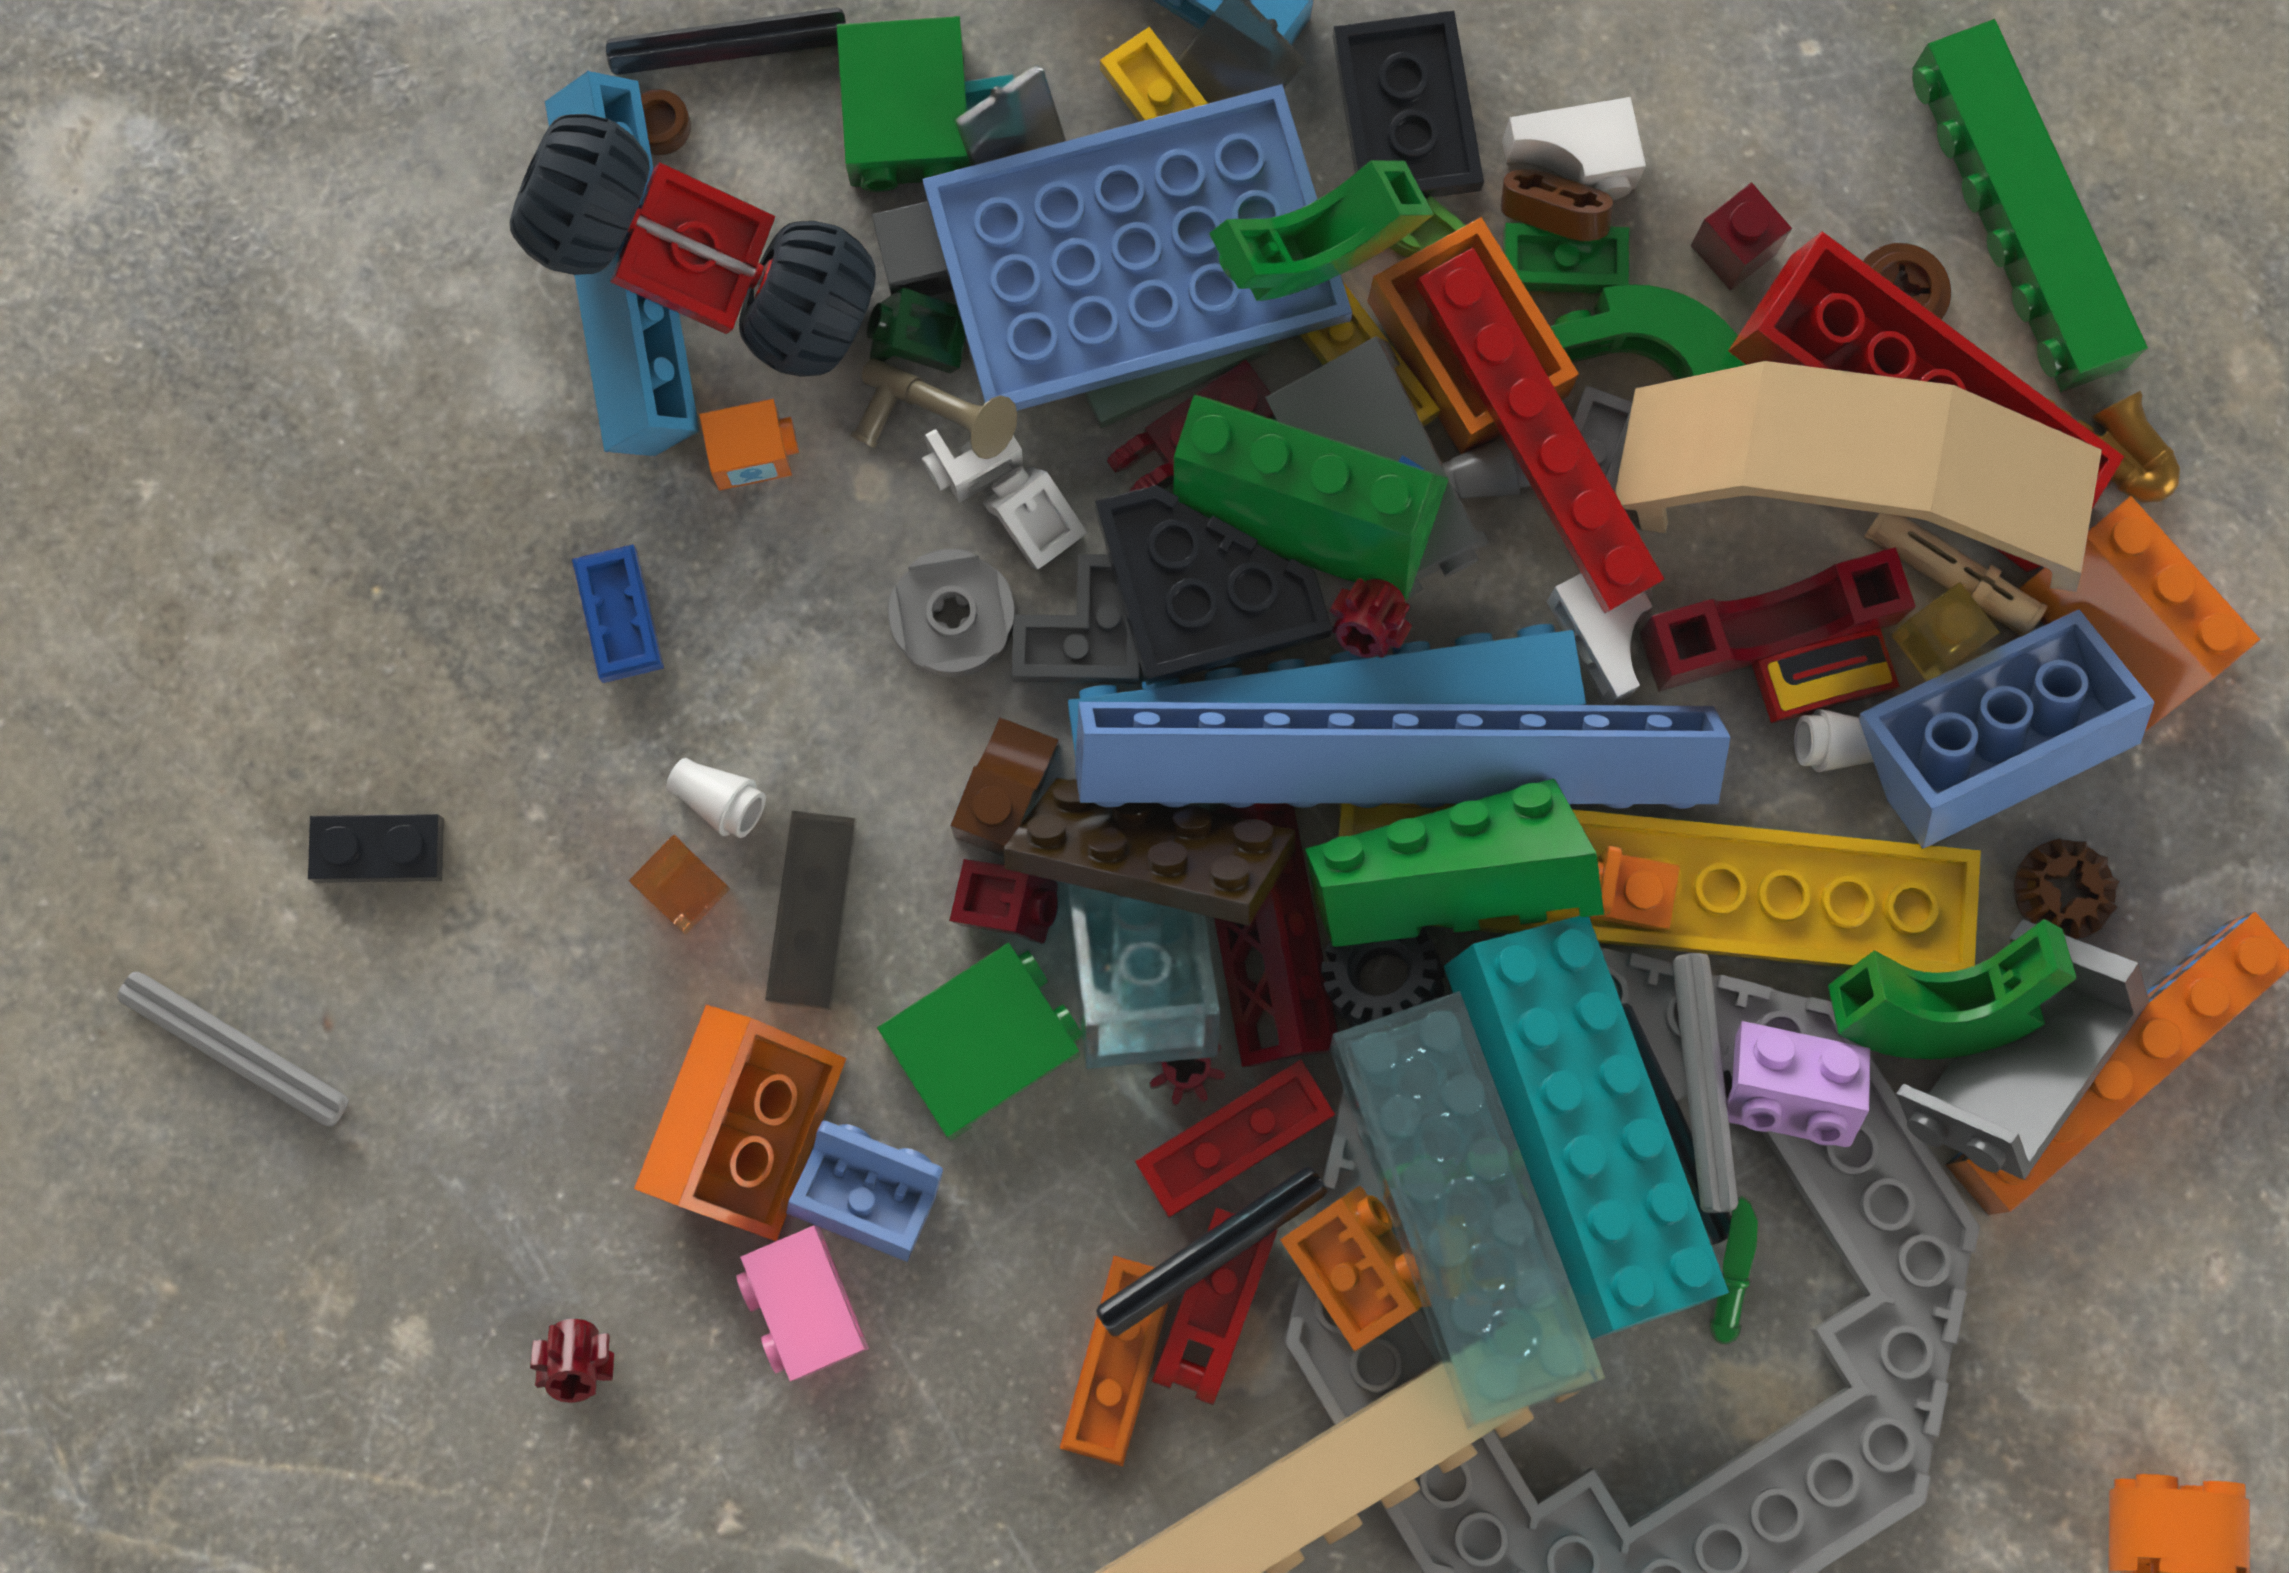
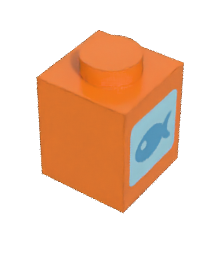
(748, 444)

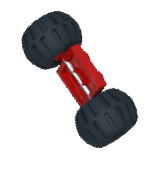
(692, 246)

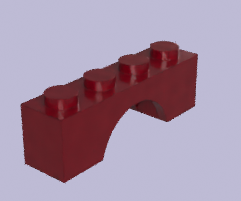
(1733, 634)

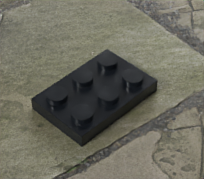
(1410, 100)

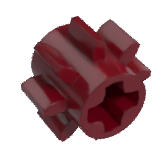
(1370, 618)
(1194, 1084)
(572, 1360)

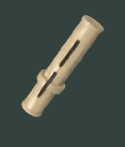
(1949, 566)

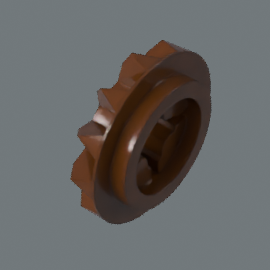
(1918, 271)
(2040, 900)

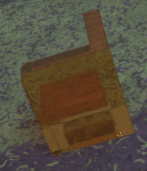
(679, 884)

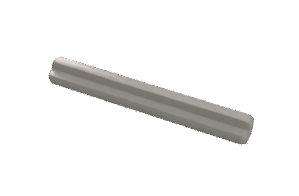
(233, 1049)
(1705, 1083)

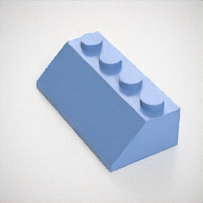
(2004, 727)

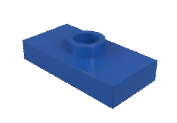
(618, 613)

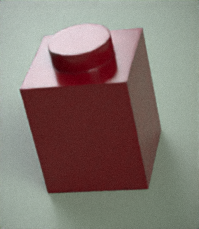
(1740, 236)

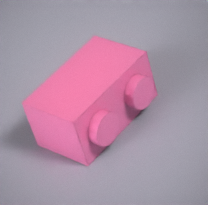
(801, 1303)

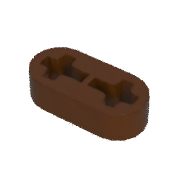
(1556, 204)

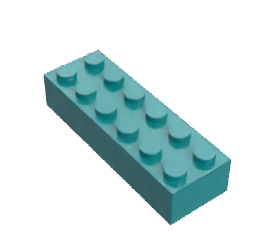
(1587, 1124)

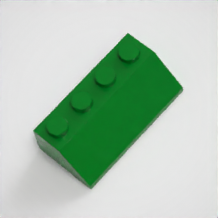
(1307, 494)

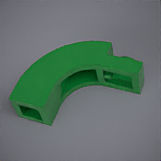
(1324, 237)
(1651, 323)
(1954, 1011)

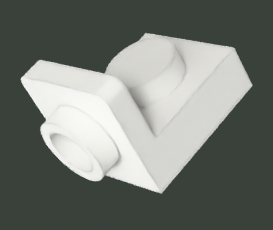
(967, 472)
(1034, 514)

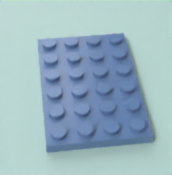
(1101, 256)

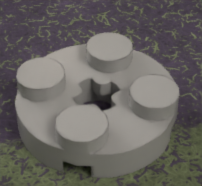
(922, 593)

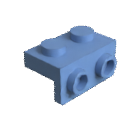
(866, 1190)

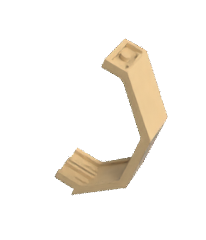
(1863, 448)

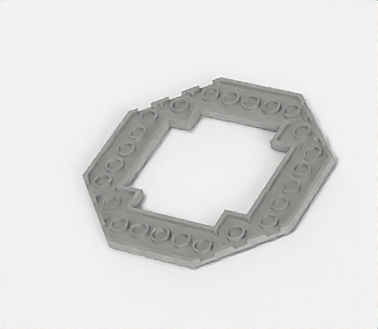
(1799, 1491)

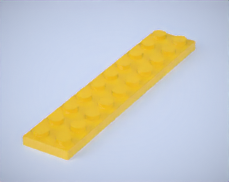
(1775, 891)

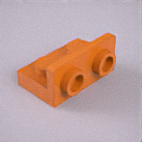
(1355, 1266)

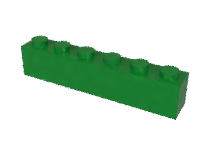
(2027, 206)

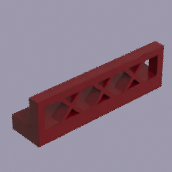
(1292, 959)

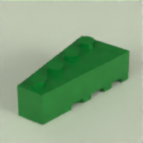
(1457, 866)

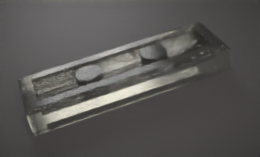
(811, 910)

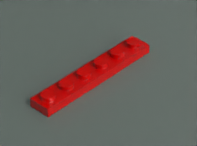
(1539, 430)

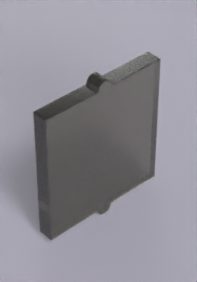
(1238, 53)
(1011, 120)

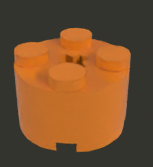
(2178, 1529)

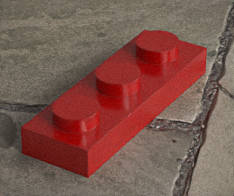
(1234, 1138)

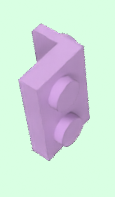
(1799, 1085)

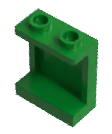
(901, 100)
(981, 1038)

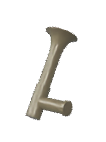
(989, 424)

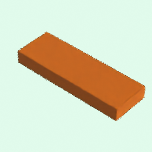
(1113, 1377)

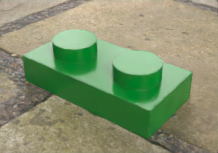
(1564, 264)

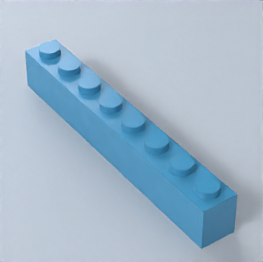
(1523, 670)

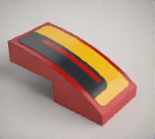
(1825, 675)

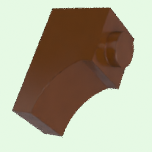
(1003, 786)

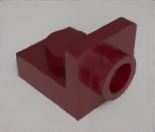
(1004, 901)

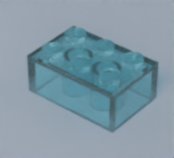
(1141, 980)

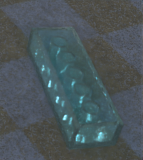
(1465, 1211)

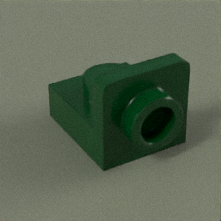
(917, 330)

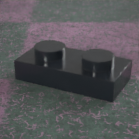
(375, 848)

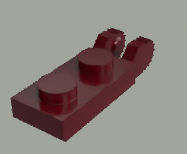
(1237, 388)

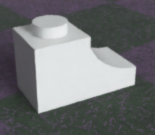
(1581, 143)
(1599, 637)

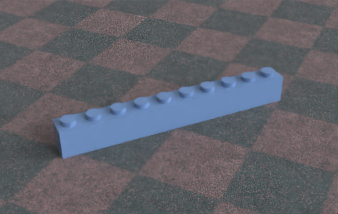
(1395, 753)

